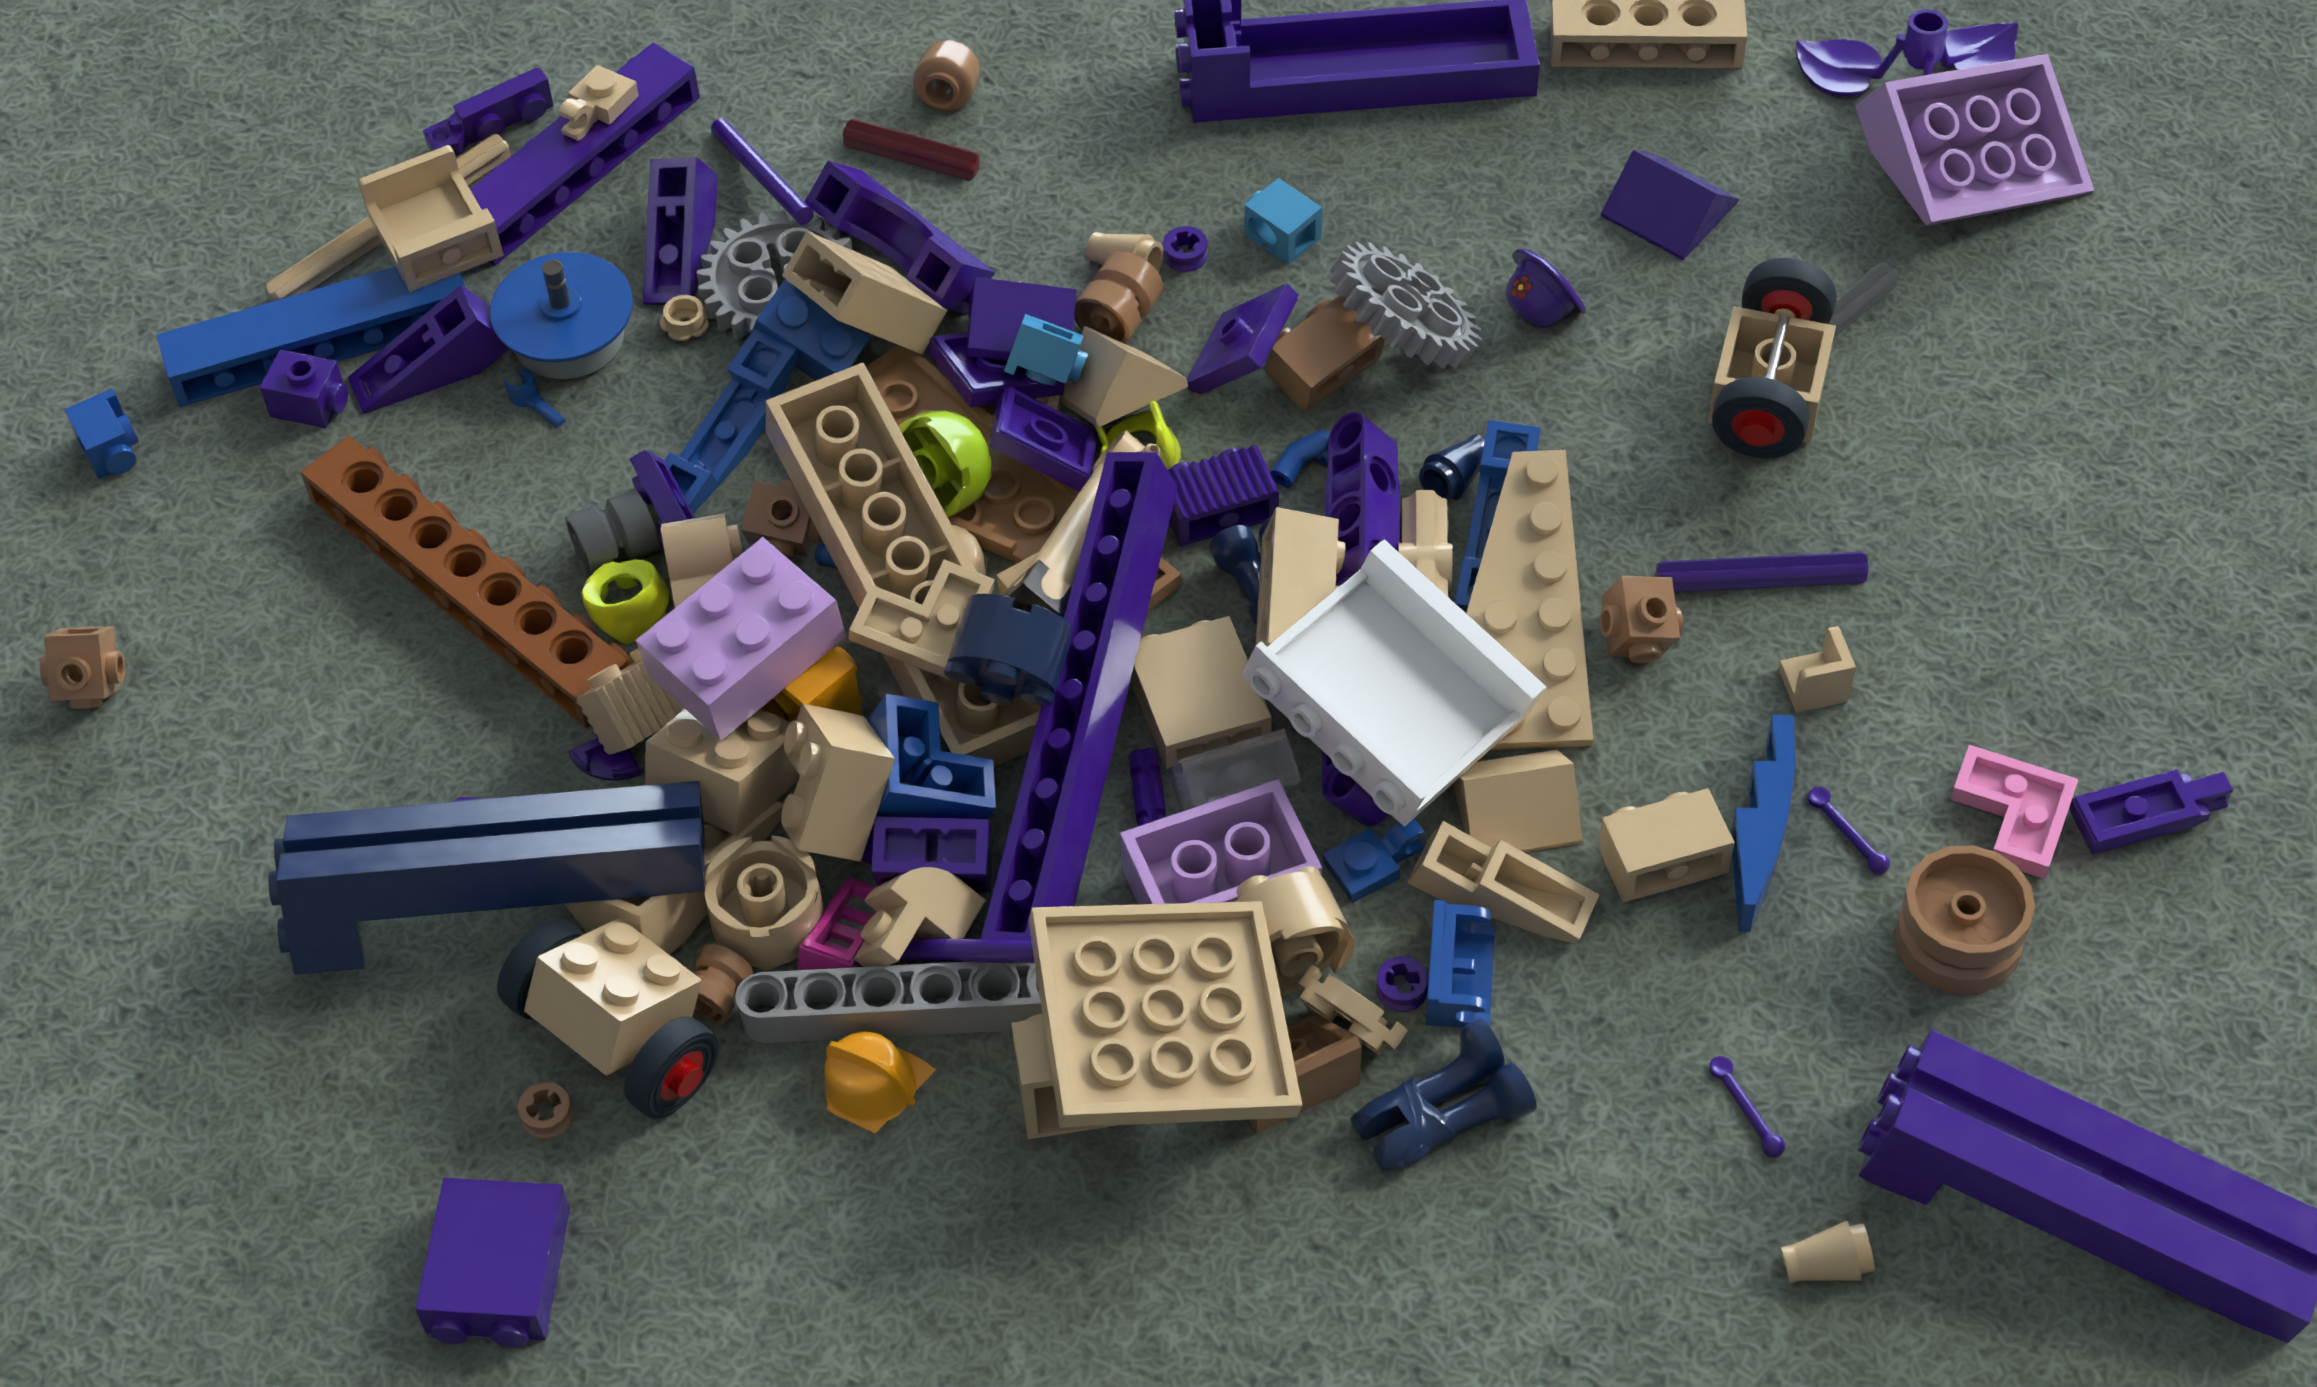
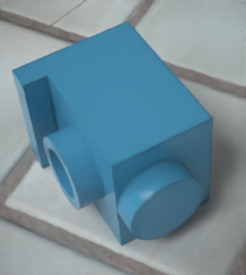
(1046, 352)

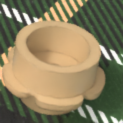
(684, 308)

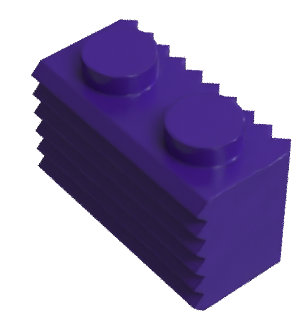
(1221, 494)

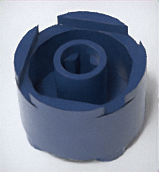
(1009, 650)

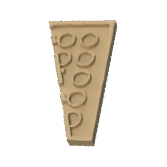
(1532, 599)

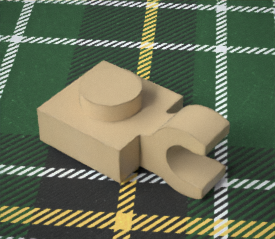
(596, 97)

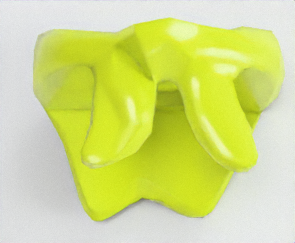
(1149, 421)
(632, 617)

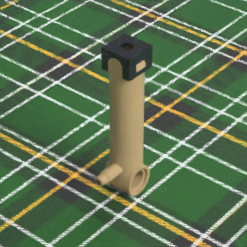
(1053, 570)

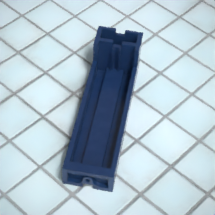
(477, 859)

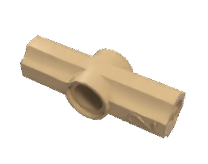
(1426, 537)

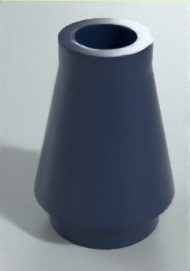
(1453, 468)

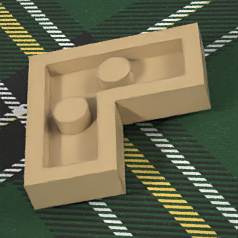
(917, 631)

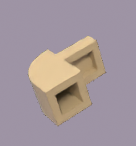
(916, 905)

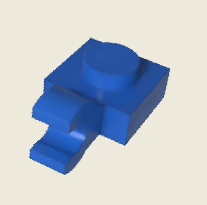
(1370, 863)

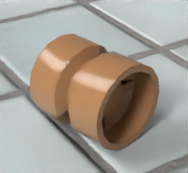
(1119, 296)

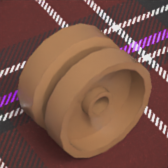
(1964, 919)

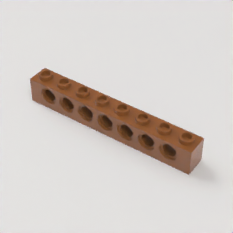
(461, 573)

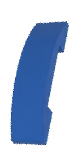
(736, 419)
(1500, 442)

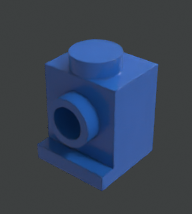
(104, 433)

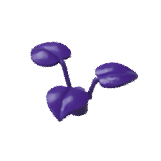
(1848, 65)

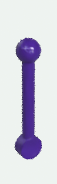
(1877, 862)
(1722, 1068)

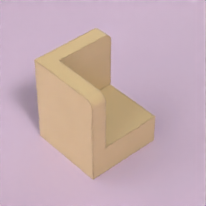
(1820, 677)

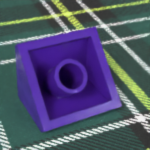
(1665, 204)
(1000, 306)

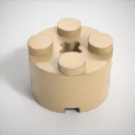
(762, 899)
(1301, 924)

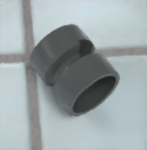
(615, 532)

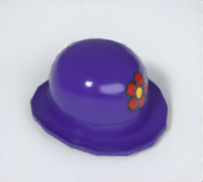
(1539, 291)

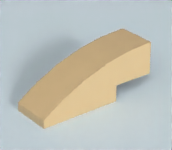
(1505, 882)

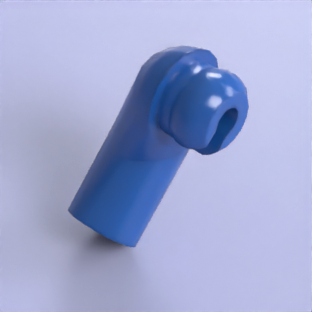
(1298, 455)

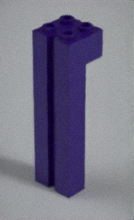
(1351, 58)
(2093, 1184)

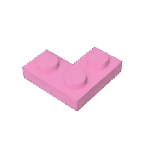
(2026, 796)

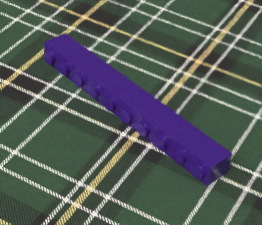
(1079, 730)

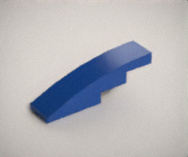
(1762, 827)

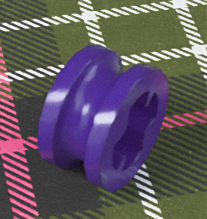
(1185, 236)
(1414, 973)

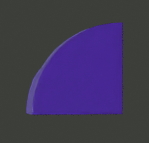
(595, 760)

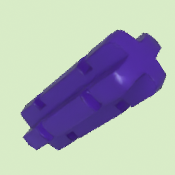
(1146, 785)

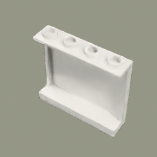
(1394, 684)

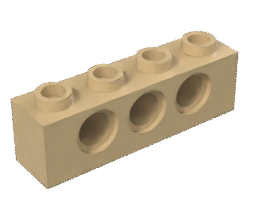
(1648, 33)

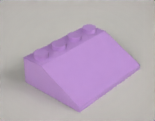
(1976, 139)

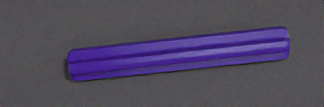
(1765, 571)

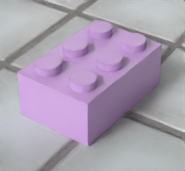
(741, 638)
(1215, 848)

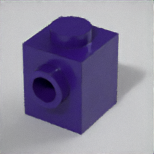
(304, 389)

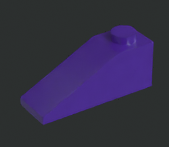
(678, 226)
(435, 351)

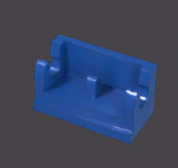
(1460, 965)

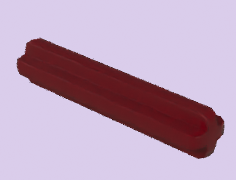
(911, 149)

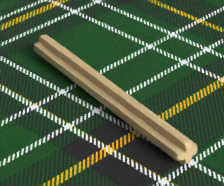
(363, 236)

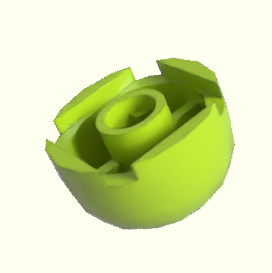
(950, 456)

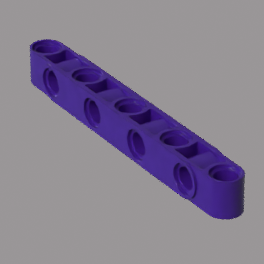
(1366, 499)

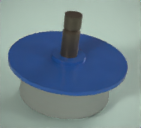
(563, 313)

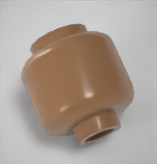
(946, 75)

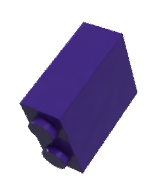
(493, 1261)

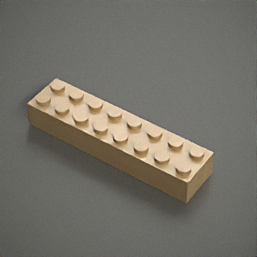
(886, 534)

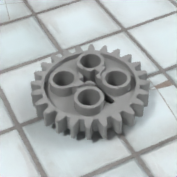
(739, 273)
(1405, 305)

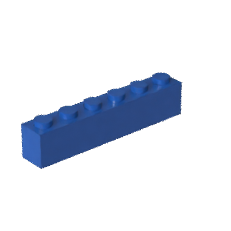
(322, 323)

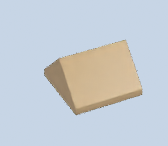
(1117, 380)
(1521, 801)

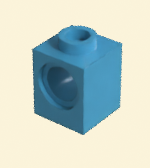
(1283, 220)

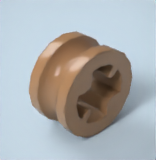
(528, 1108)

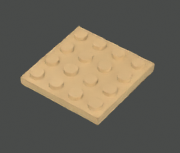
(1163, 1014)

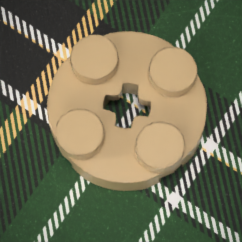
(1339, 999)

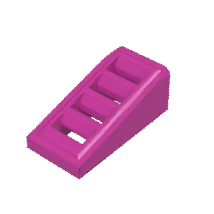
(817, 951)

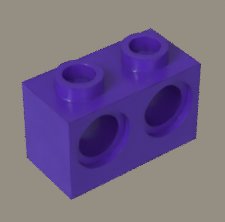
(941, 843)

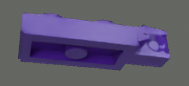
(491, 111)
(658, 486)
(2147, 808)

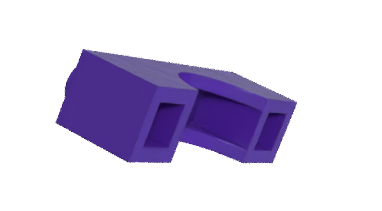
(876, 216)

